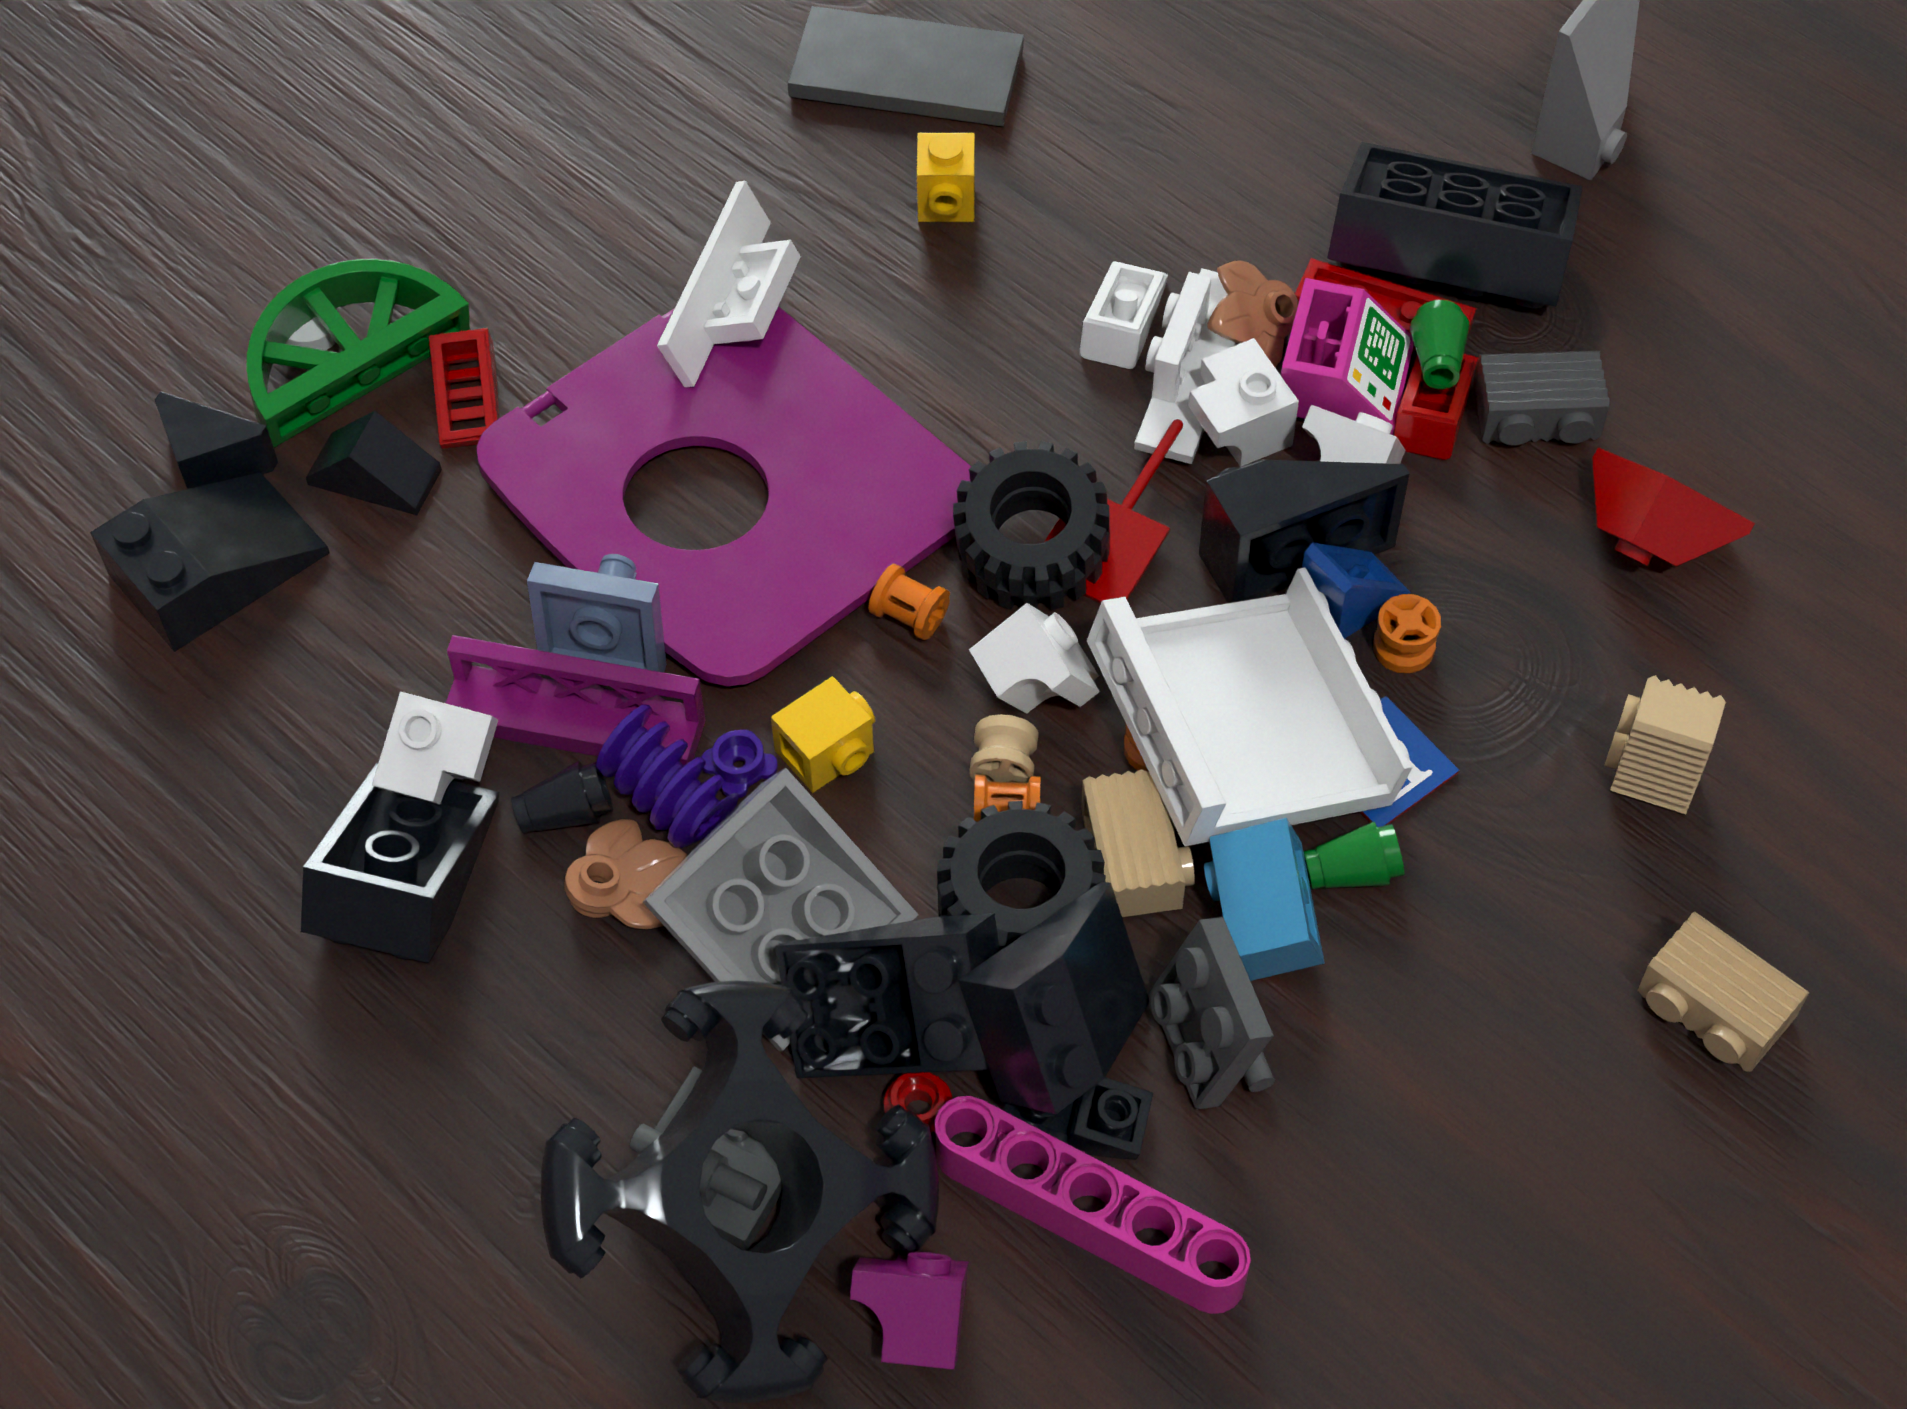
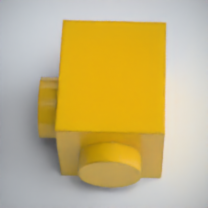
(945, 177)
(824, 733)

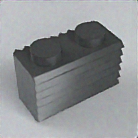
(1540, 396)

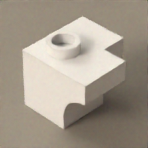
(1245, 403)
(1353, 441)
(1034, 660)
(432, 746)

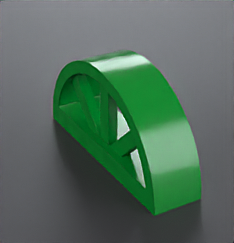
(363, 365)

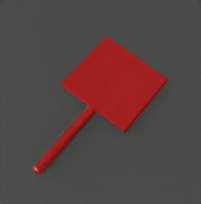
(1132, 535)

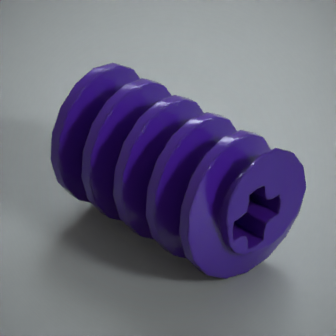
(661, 781)

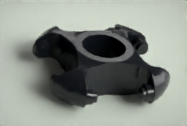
(819, 1174)

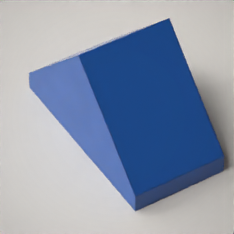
(1352, 583)

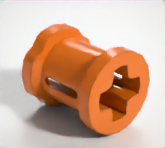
(909, 601)
(1000, 793)

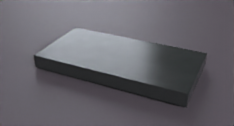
(906, 66)

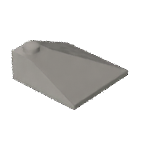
(1588, 87)
(771, 878)

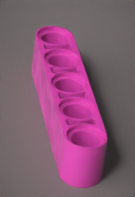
(1103, 1233)

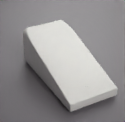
(1122, 315)

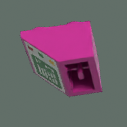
(1346, 353)

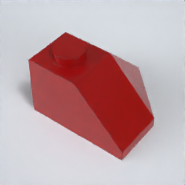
(1658, 513)

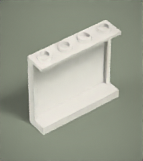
(1249, 711)

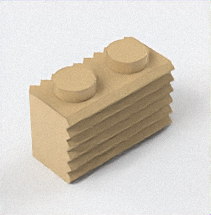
(1664, 743)
(1136, 842)
(1721, 992)

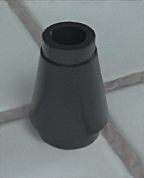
(564, 800)

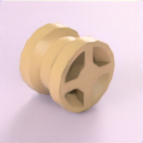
(1004, 749)

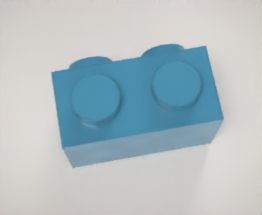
(1265, 898)

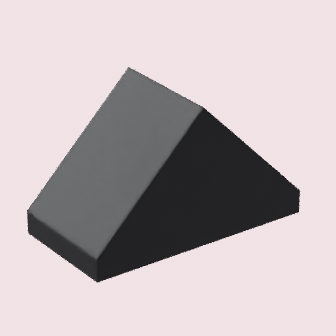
(213, 443)
(375, 465)

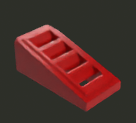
(459, 348)
(1430, 416)

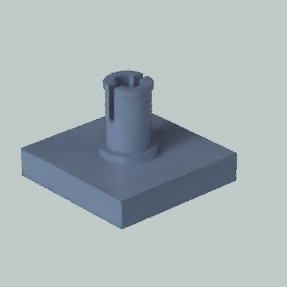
(598, 614)

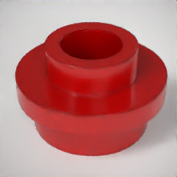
(916, 1087)

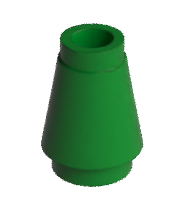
(1440, 341)
(1356, 859)

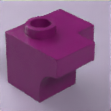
(916, 1304)

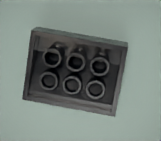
(1455, 225)

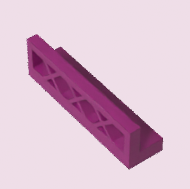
(572, 708)

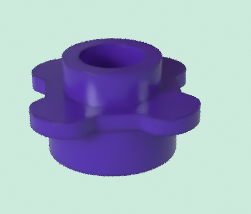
(735, 747)

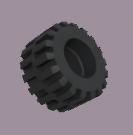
(1023, 483)
(1011, 847)

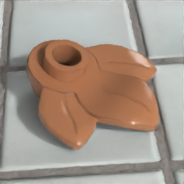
(1254, 309)
(627, 871)

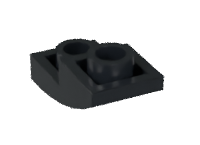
(1101, 1122)

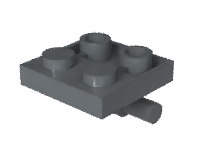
(1212, 1017)
(737, 1176)

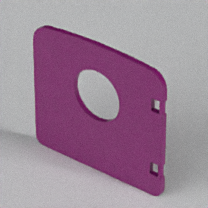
(841, 465)

